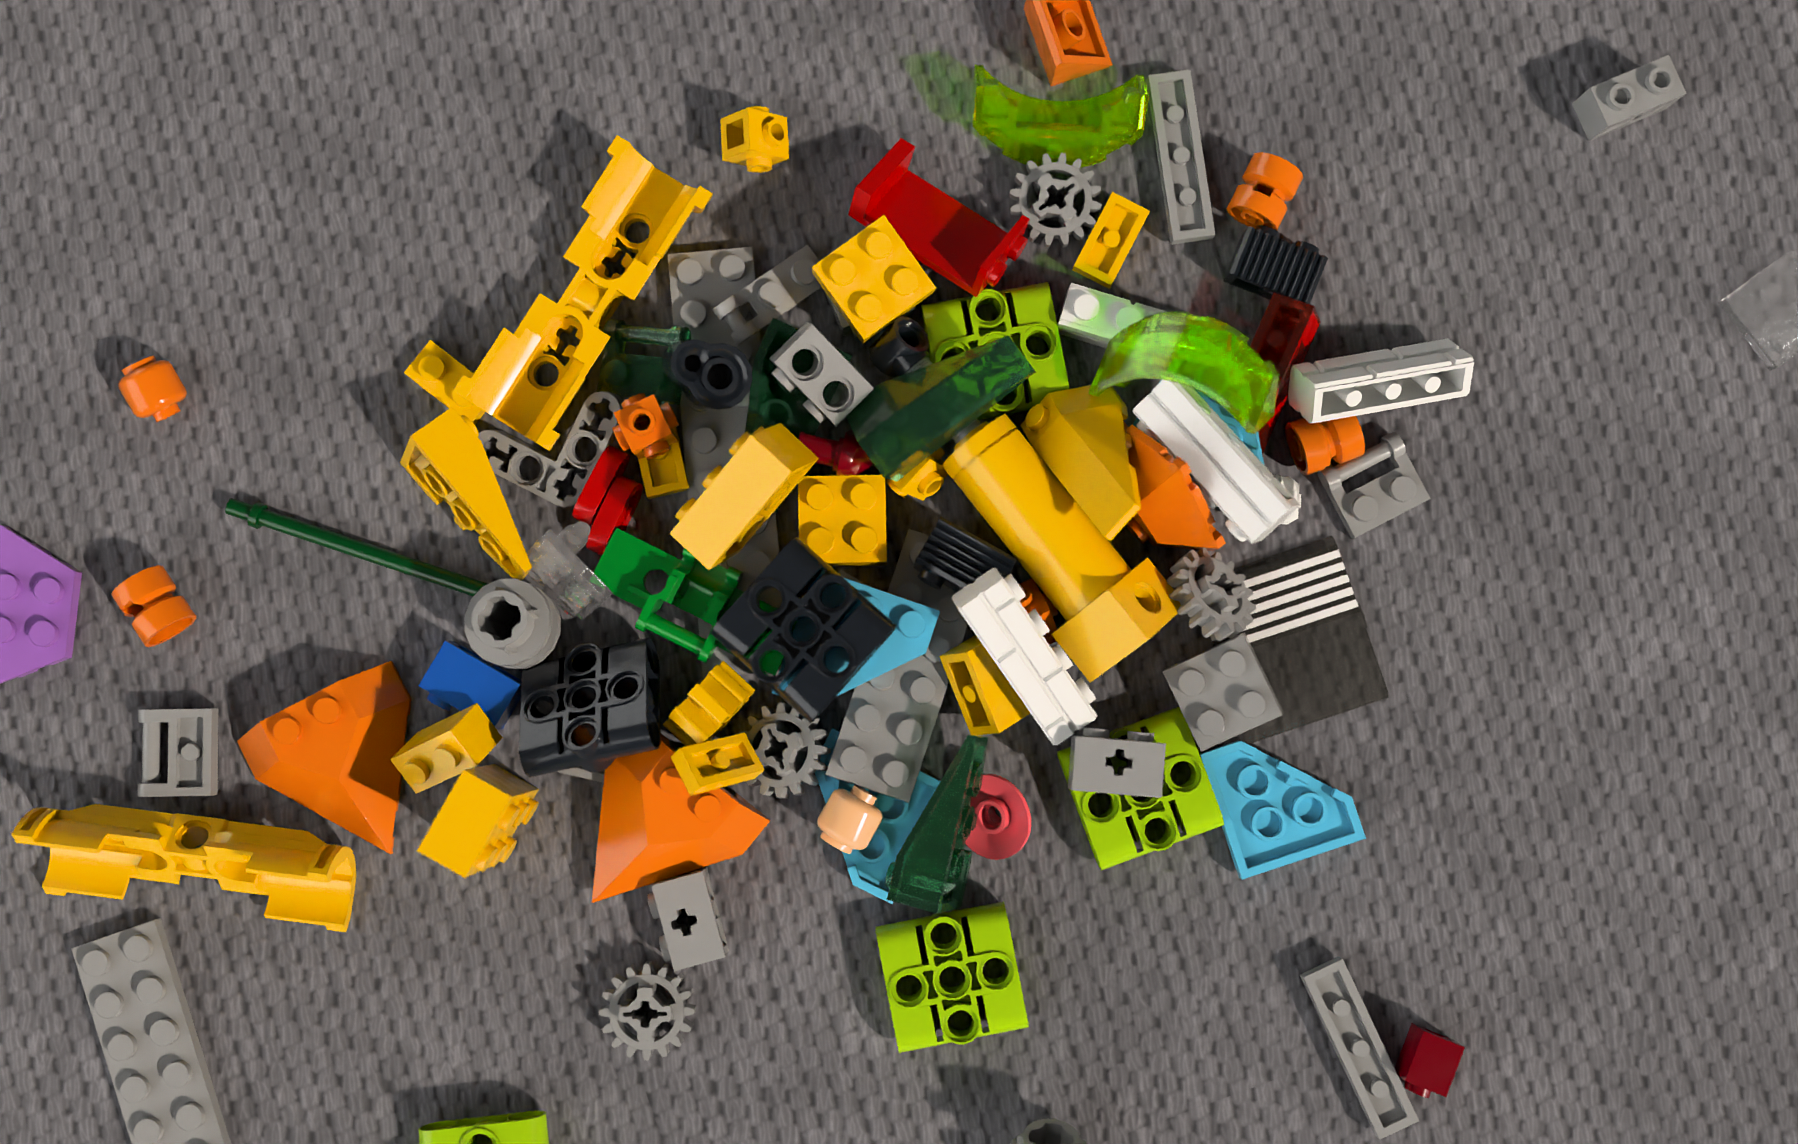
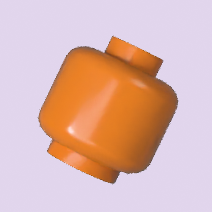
(152, 388)

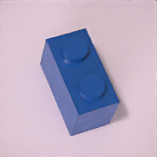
(463, 679)

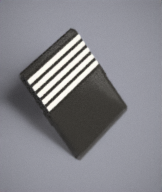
(1309, 637)

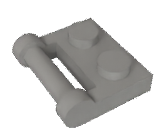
(1380, 498)
(190, 752)

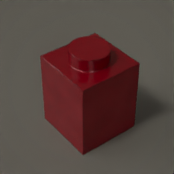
(1428, 1061)

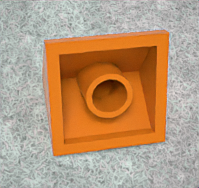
(1067, 38)

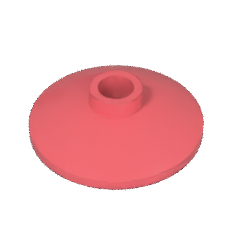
(996, 836)

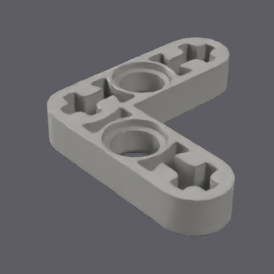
(554, 468)

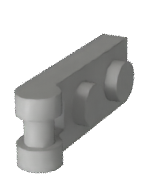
(770, 295)

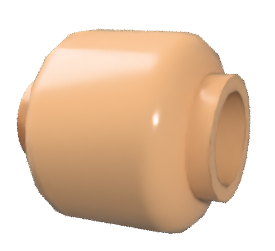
(849, 819)

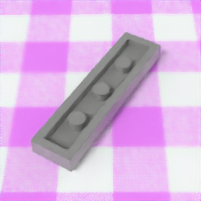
(1180, 157)
(1359, 1047)

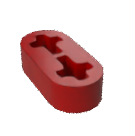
(609, 466)
(614, 512)

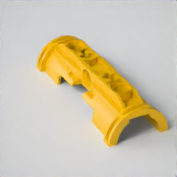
(624, 194)
(106, 845)

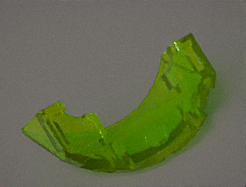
(1080, 128)
(1196, 354)

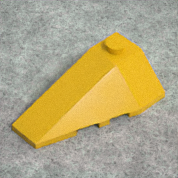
(1087, 451)
(454, 468)

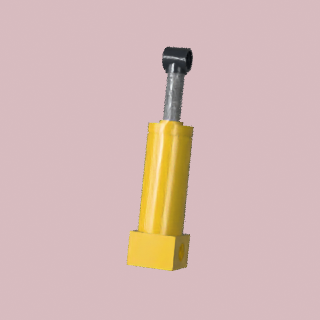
(1101, 598)

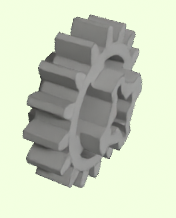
(1045, 184)
(1211, 594)
(767, 741)
(646, 1029)

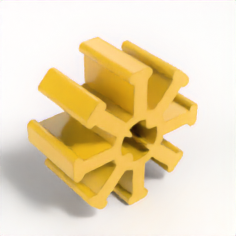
(709, 706)

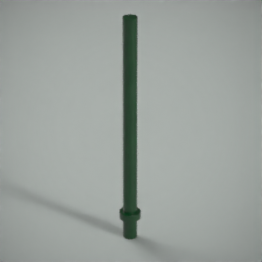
(259, 515)

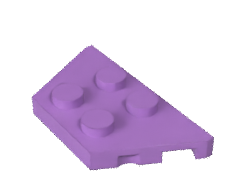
(35, 607)

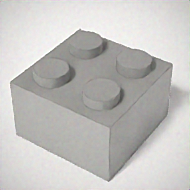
(1223, 692)

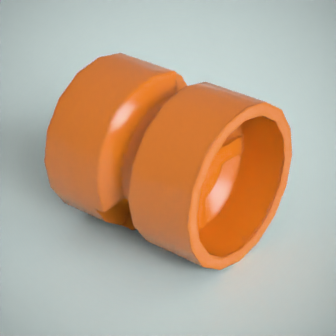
(1267, 187)
(1319, 442)
(152, 603)

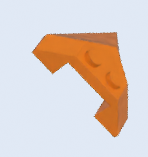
(1171, 504)
(337, 752)
(658, 830)

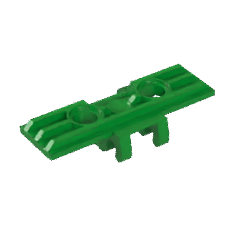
(688, 587)

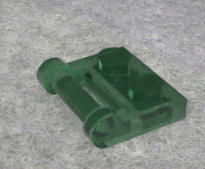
(637, 374)

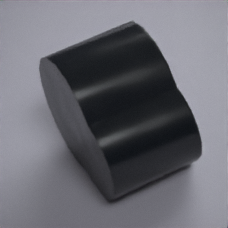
(708, 374)

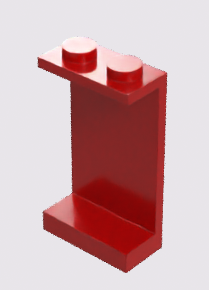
(935, 225)

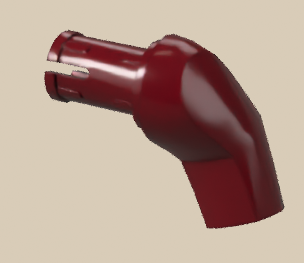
(843, 455)

